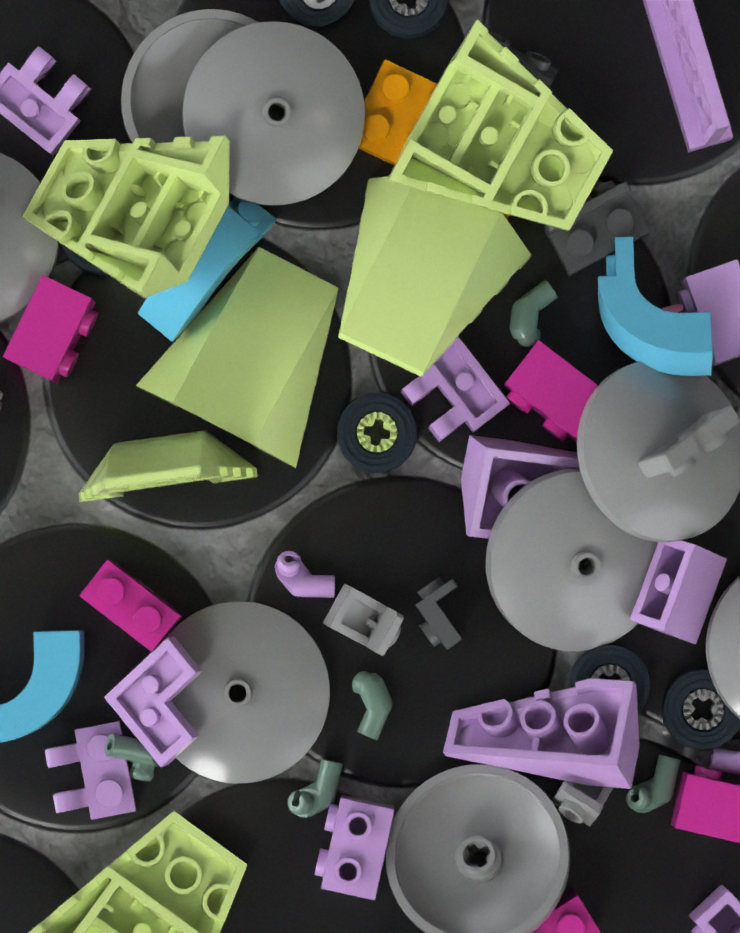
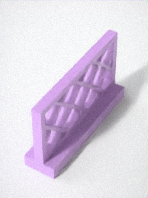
(689, 72)

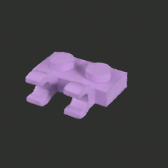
(32, 109)
(464, 385)
(106, 778)

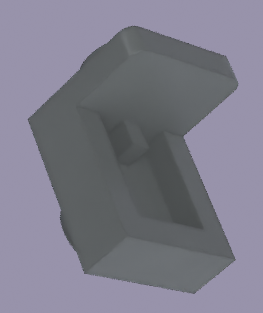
(436, 624)

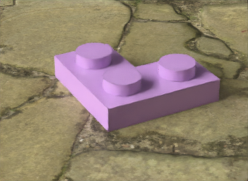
(146, 703)

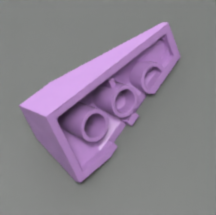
(497, 471)
(565, 734)

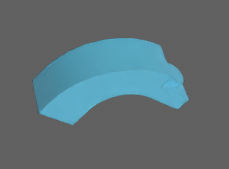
(234, 236)
(648, 334)
(51, 685)

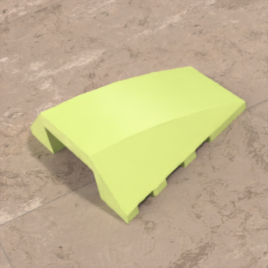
(501, 139)
(135, 206)
(423, 272)
(252, 355)
(164, 462)
(162, 884)

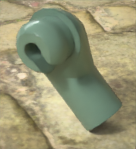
(526, 311)
(376, 700)
(133, 751)
(655, 790)
(319, 794)

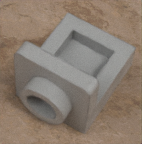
(364, 620)
(581, 802)

